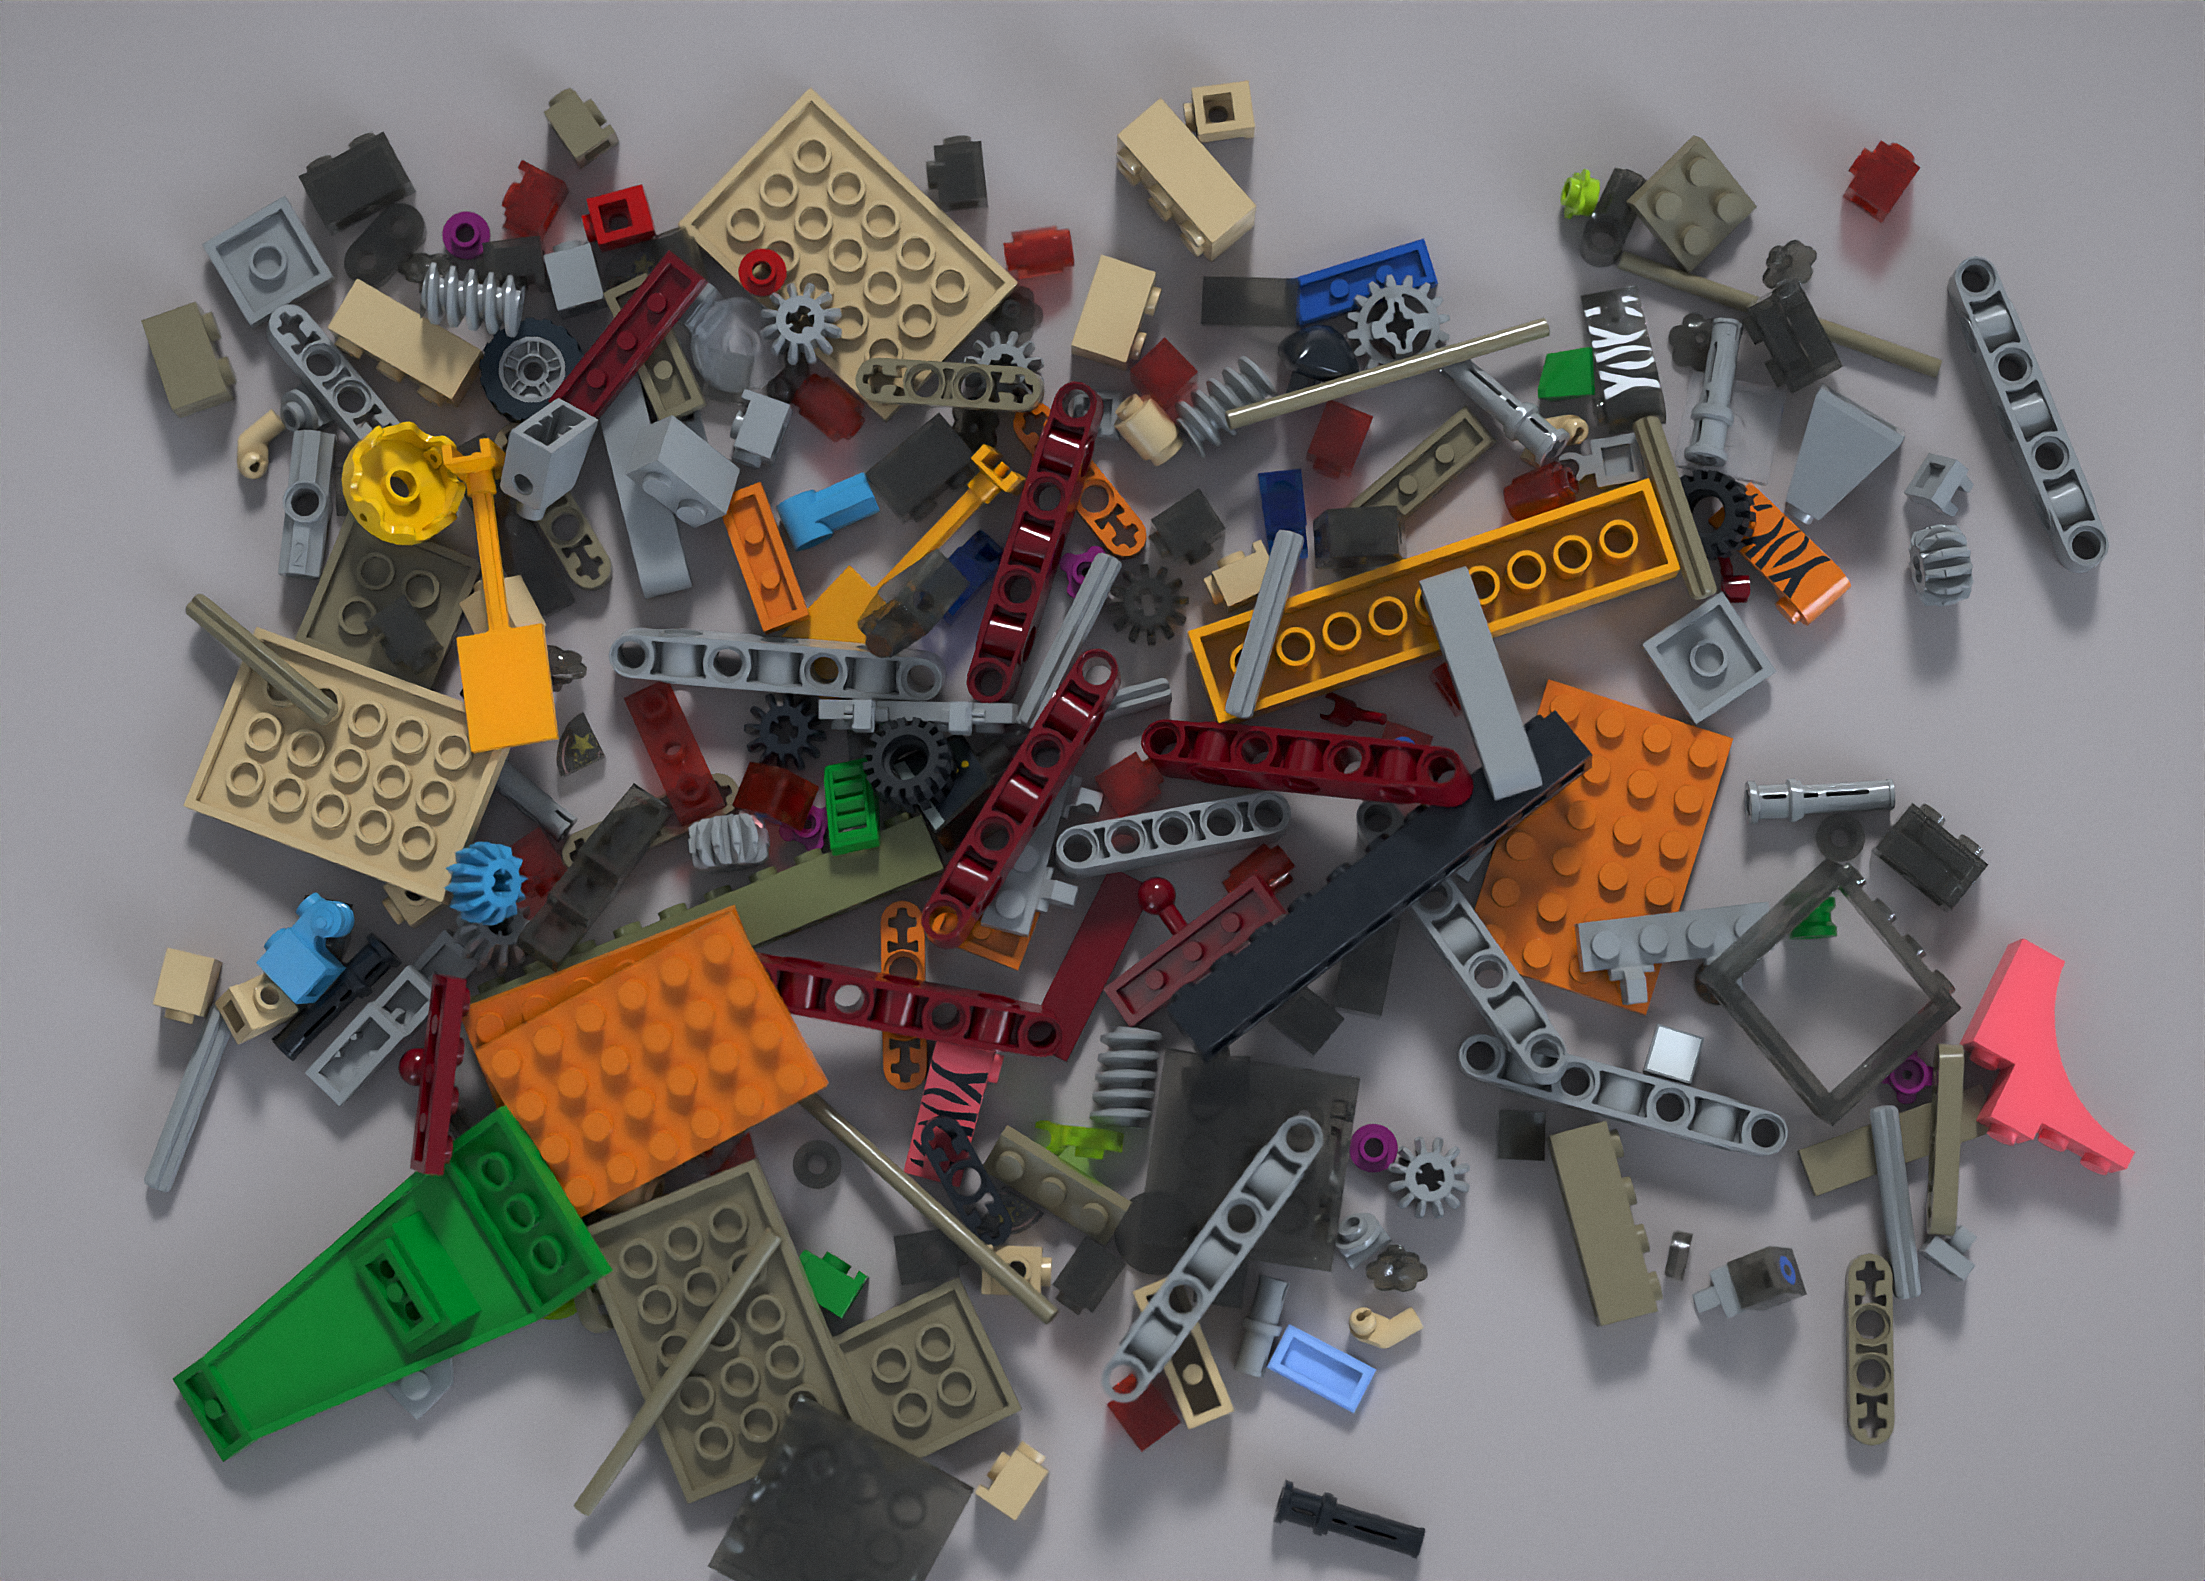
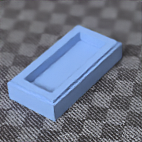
(1321, 1368)

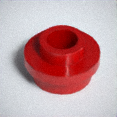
(764, 287)

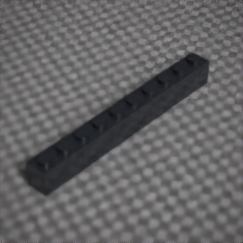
(1366, 897)

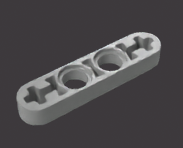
(326, 387)

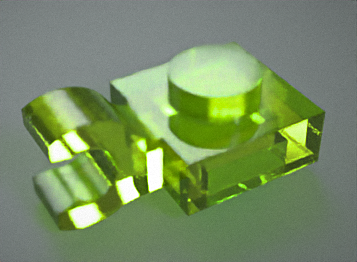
(1087, 1141)

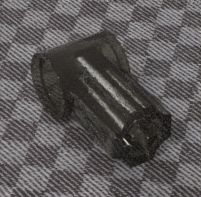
(1612, 217)

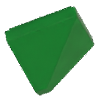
(1567, 375)

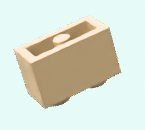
(1115, 312)

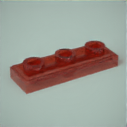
(681, 774)

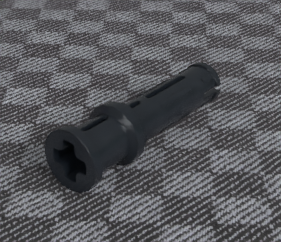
(353, 982)
(1326, 1515)

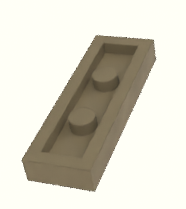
(666, 371)
(1056, 1185)

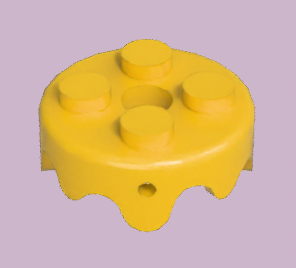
(418, 461)

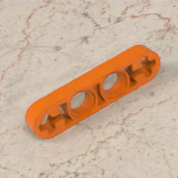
(1093, 479)
(891, 935)

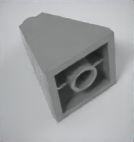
(1837, 453)

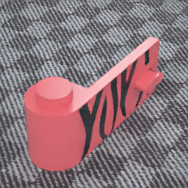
(955, 1090)

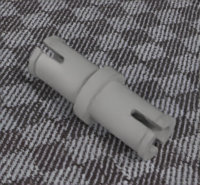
(1261, 1326)

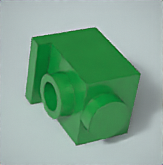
(831, 1283)

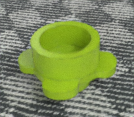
(1580, 194)

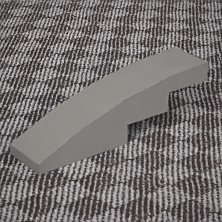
(387, 1022)

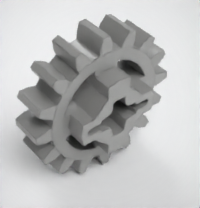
(1394, 303)

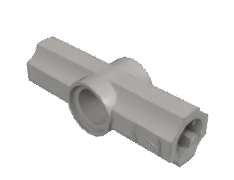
(309, 474)

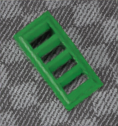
(849, 805)

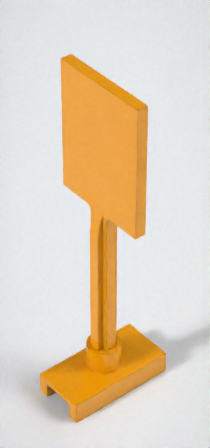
(843, 602)
(506, 667)

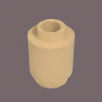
(1148, 429)

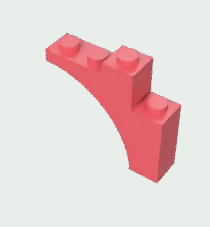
(2032, 1091)

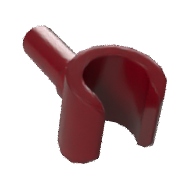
(1734, 587)
(1347, 712)

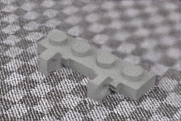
(946, 716)
(1029, 882)
(1636, 943)

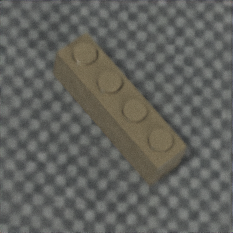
(1602, 1223)

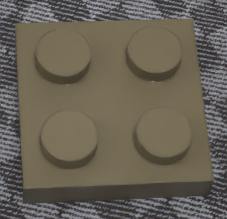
(1691, 203)

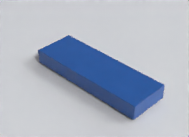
(1331, 290)

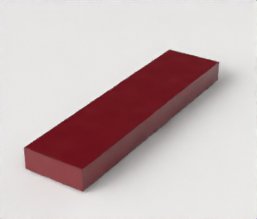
(631, 336)
(1090, 960)

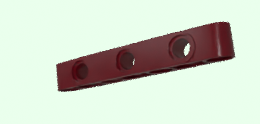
(1035, 543)
(1307, 762)
(1021, 798)
(906, 1006)

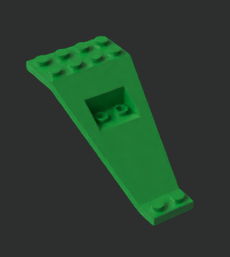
(403, 1290)

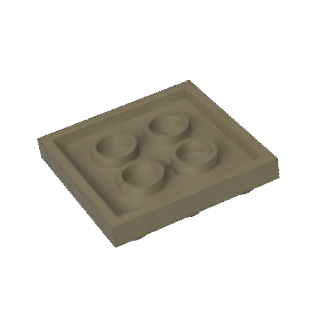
(371, 574)
(927, 1371)

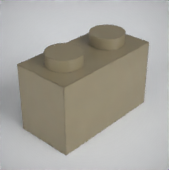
(189, 359)

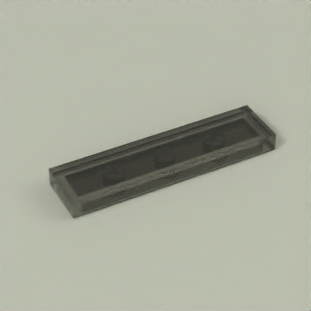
(524, 549)

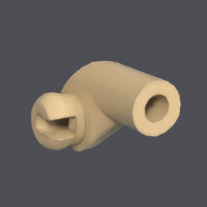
(254, 445)

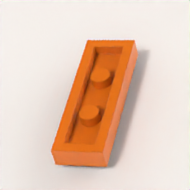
(764, 560)

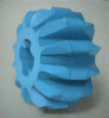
(486, 883)

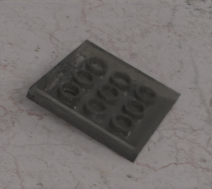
(1213, 1127)
(860, 1519)

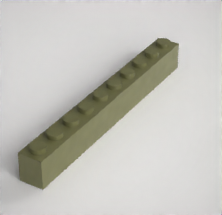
(785, 900)

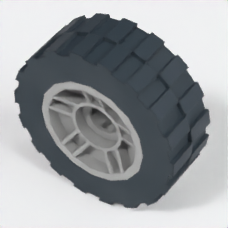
(506, 371)

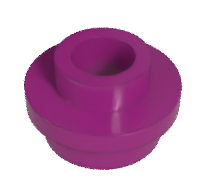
(470, 249)
(1368, 1163)

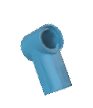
(815, 516)

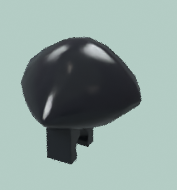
(1316, 356)

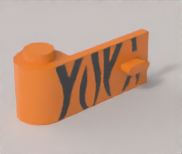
(1790, 561)

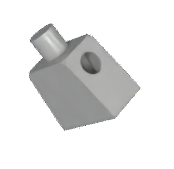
(546, 457)

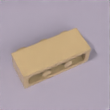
(405, 345)
(1191, 1367)

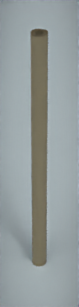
(1739, 299)
(1387, 373)
(930, 1208)
(678, 1371)

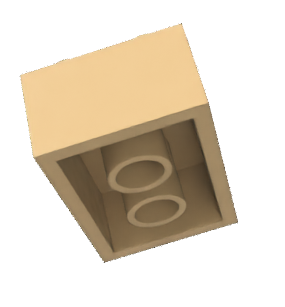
(1184, 181)

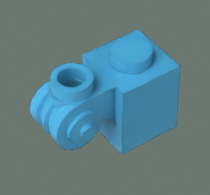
(298, 955)

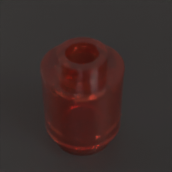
(1039, 251)
(829, 407)
(1541, 491)
(1269, 863)

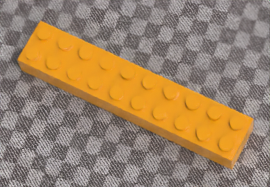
(1380, 617)

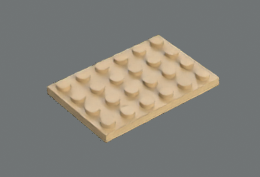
(856, 230)
(371, 791)

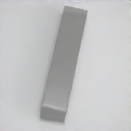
(649, 523)
(1480, 683)
(1189, 819)

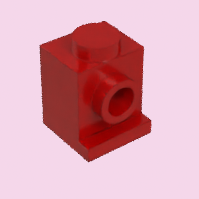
(627, 203)

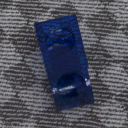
(1282, 505)
(978, 563)

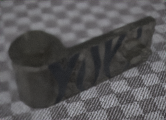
(1622, 360)

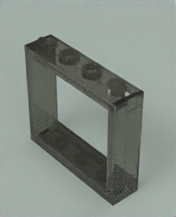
(1769, 930)

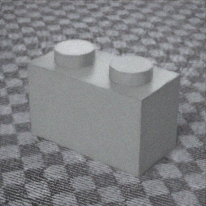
(682, 471)

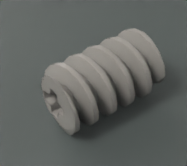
(472, 301)
(1208, 412)
(1125, 1077)

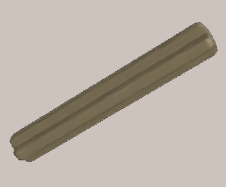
(1674, 507)
(261, 659)

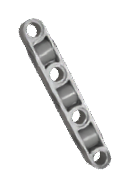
(2027, 414)
(775, 664)
(1470, 949)
(1631, 1098)
(1212, 1258)

